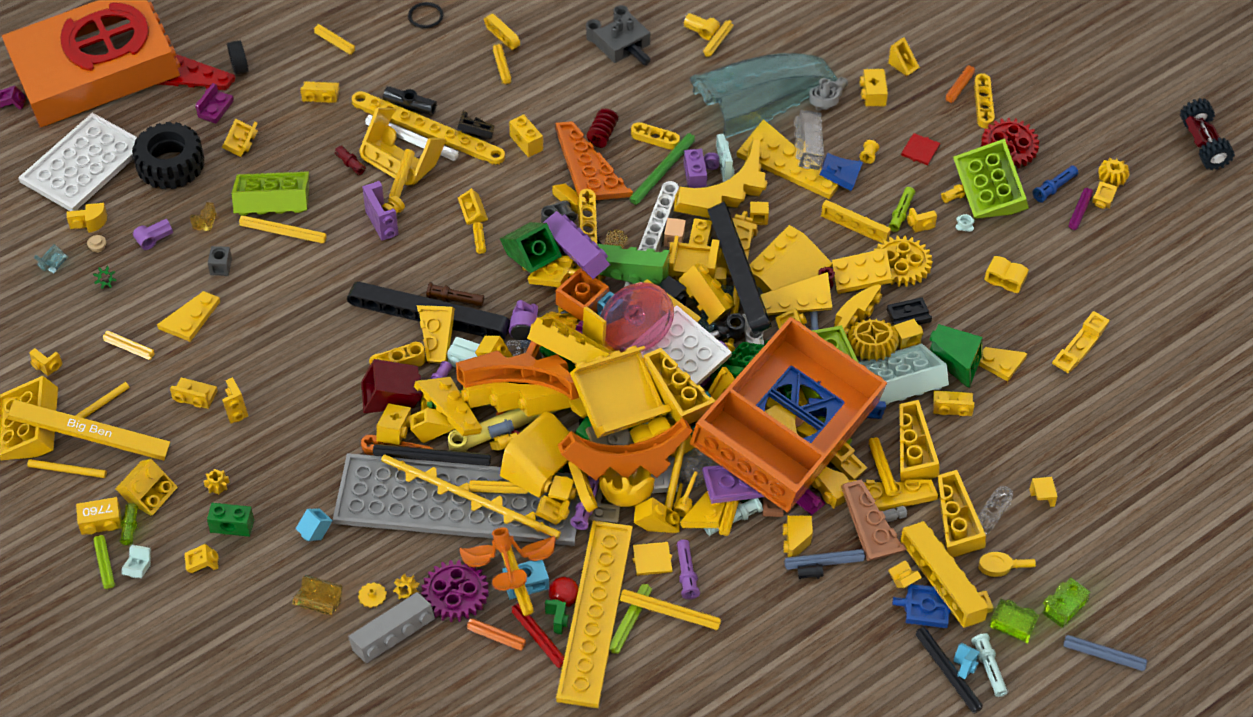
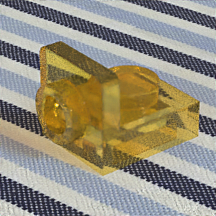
(205, 219)

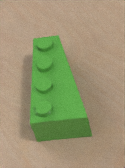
(636, 265)

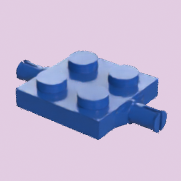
(924, 606)

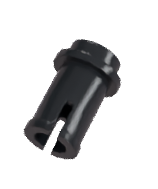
(810, 571)

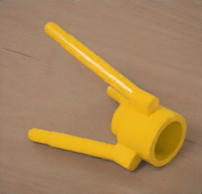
(684, 504)

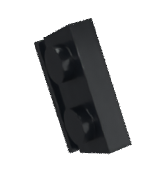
(909, 310)

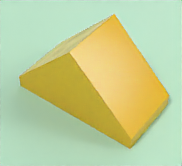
(902, 57)

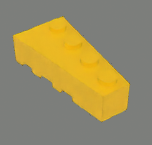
(917, 451)
(960, 522)

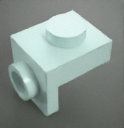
(138, 562)

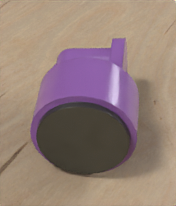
(521, 320)

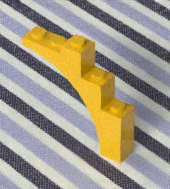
(732, 191)
(508, 396)

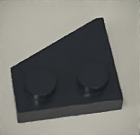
(477, 126)

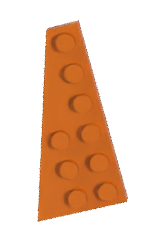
(587, 166)

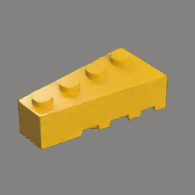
(566, 340)
(676, 387)

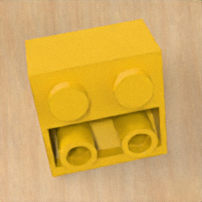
(146, 487)

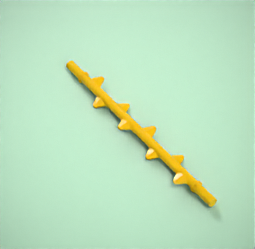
(476, 500)

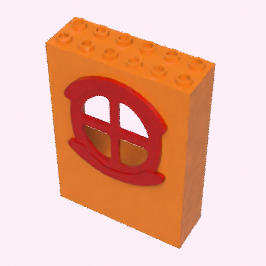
(67, 81)

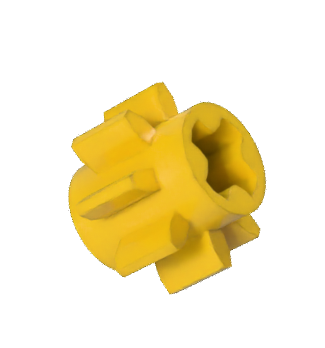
(216, 481)
(408, 581)

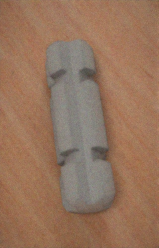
(892, 514)

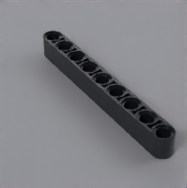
(739, 268)
(405, 306)

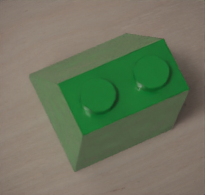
(531, 246)
(959, 351)

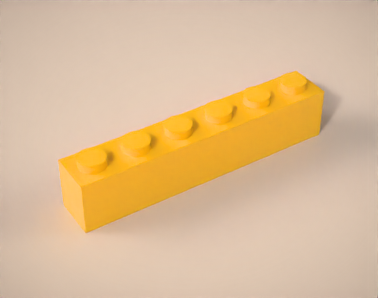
(944, 574)

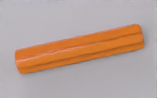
(960, 84)
(496, 634)

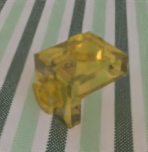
(616, 238)

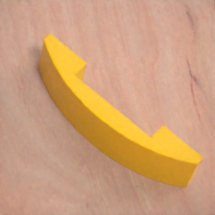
(1081, 343)

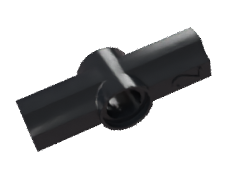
(410, 100)

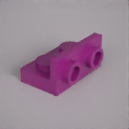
(213, 104)

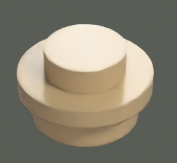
(96, 243)

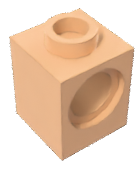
(673, 228)

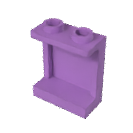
(383, 221)

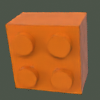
(580, 292)

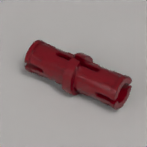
(350, 160)

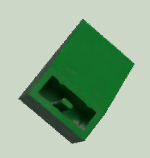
(740, 359)

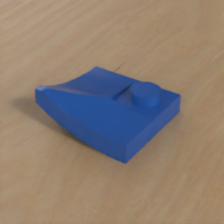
(840, 170)

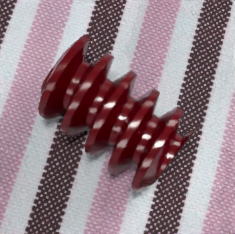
(602, 127)

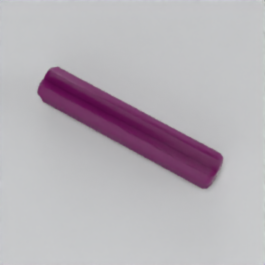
(1080, 209)

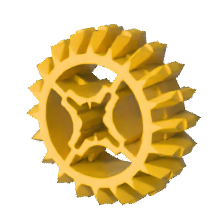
(873, 339)

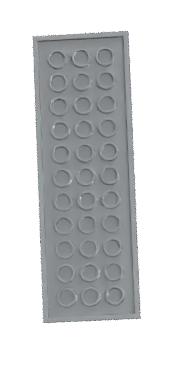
(382, 498)

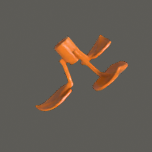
(502, 541)

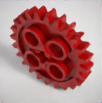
(1021, 144)

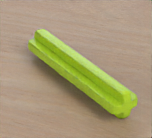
(104, 562)

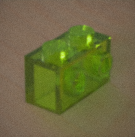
(1066, 602)

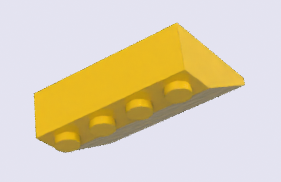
(787, 261)
(20, 439)

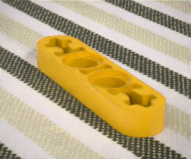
(981, 100)
(591, 206)
(583, 487)

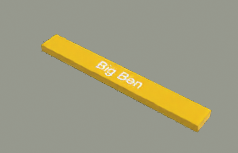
(88, 430)

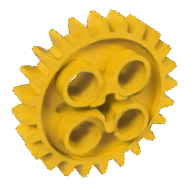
(907, 260)

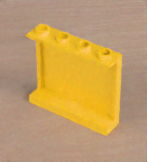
(618, 391)

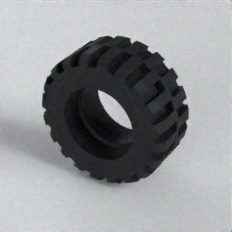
(172, 171)

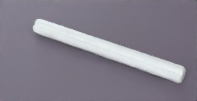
(418, 140)

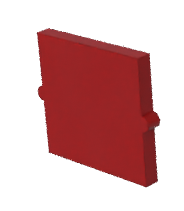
(920, 149)

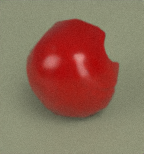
(563, 589)

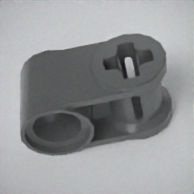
(548, 210)

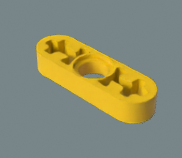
(502, 31)
(646, 131)

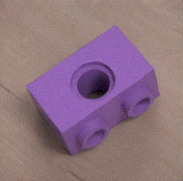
(695, 168)

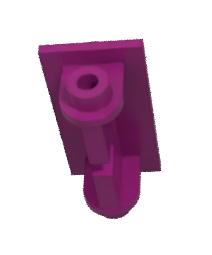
(810, 502)

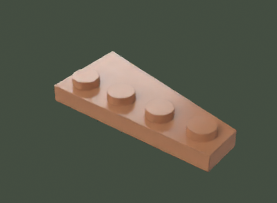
(870, 523)

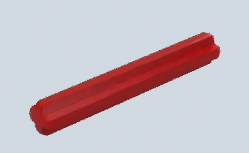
(539, 636)

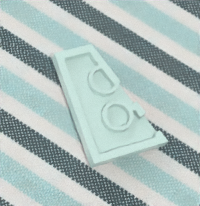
(725, 158)

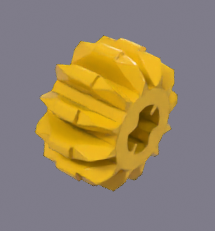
(1113, 172)

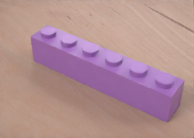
(577, 244)

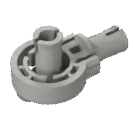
(827, 93)

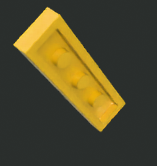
(855, 221)

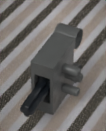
(621, 37)

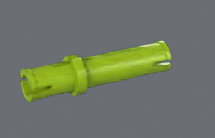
(896, 222)

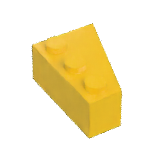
(707, 292)

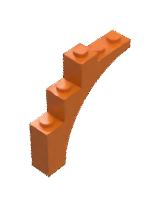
(523, 368)
(625, 459)

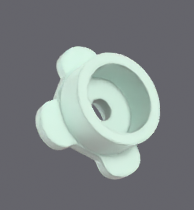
(965, 223)

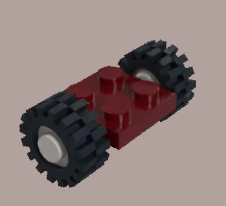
(1214, 151)

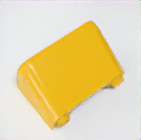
(534, 455)

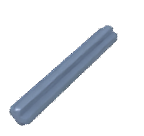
(825, 558)
(1105, 652)

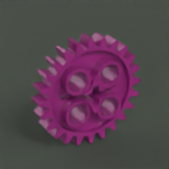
(455, 590)

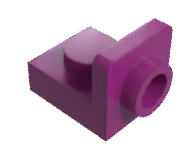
(12, 95)

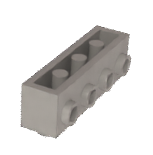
(391, 627)

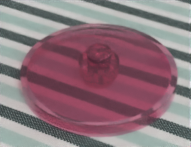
(637, 316)

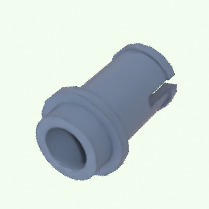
(501, 428)

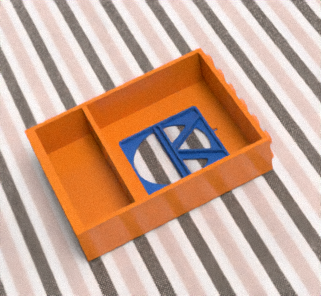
(762, 449)

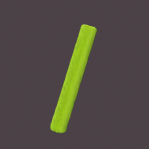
(628, 622)

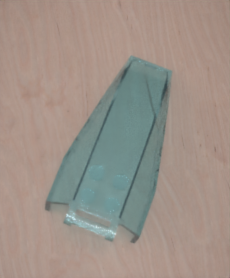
(760, 87)

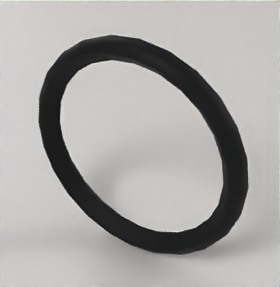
(423, 4)

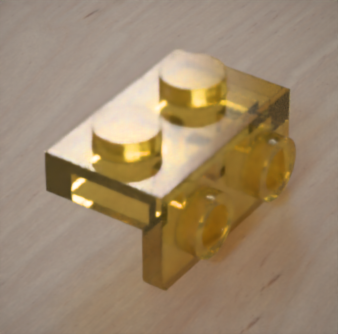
(318, 595)

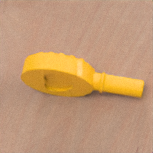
(1000, 564)

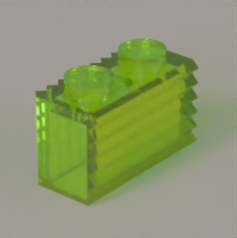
(1014, 620)

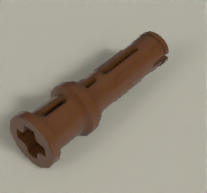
(445, 294)

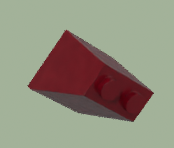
(391, 384)

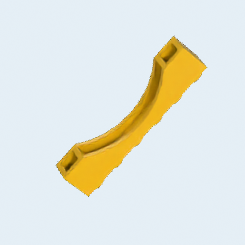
(829, 480)

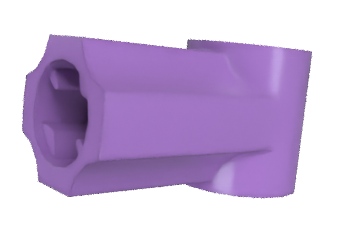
(149, 235)

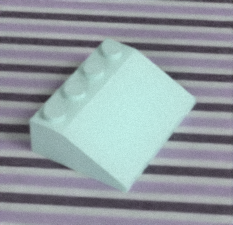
(909, 373)

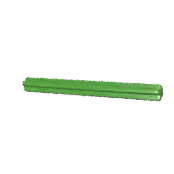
(662, 168)

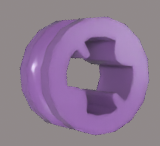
(711, 161)

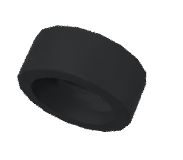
(237, 57)

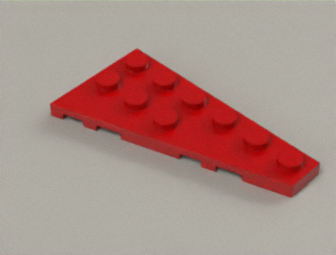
(199, 74)

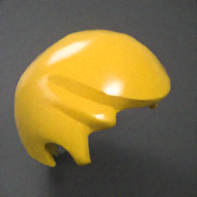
(627, 491)

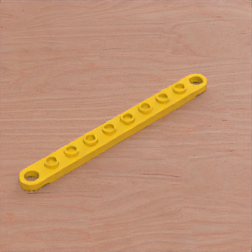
(431, 129)

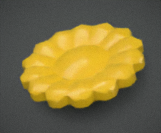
(372, 595)

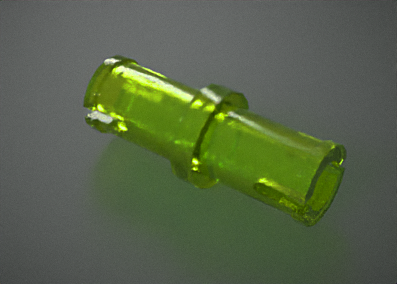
(129, 524)

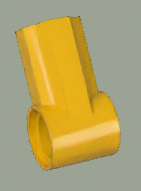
(704, 27)

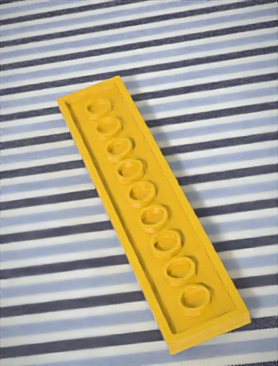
(594, 615)

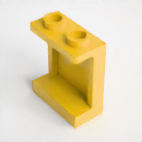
(686, 255)

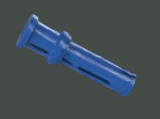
(1050, 186)

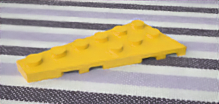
(780, 159)

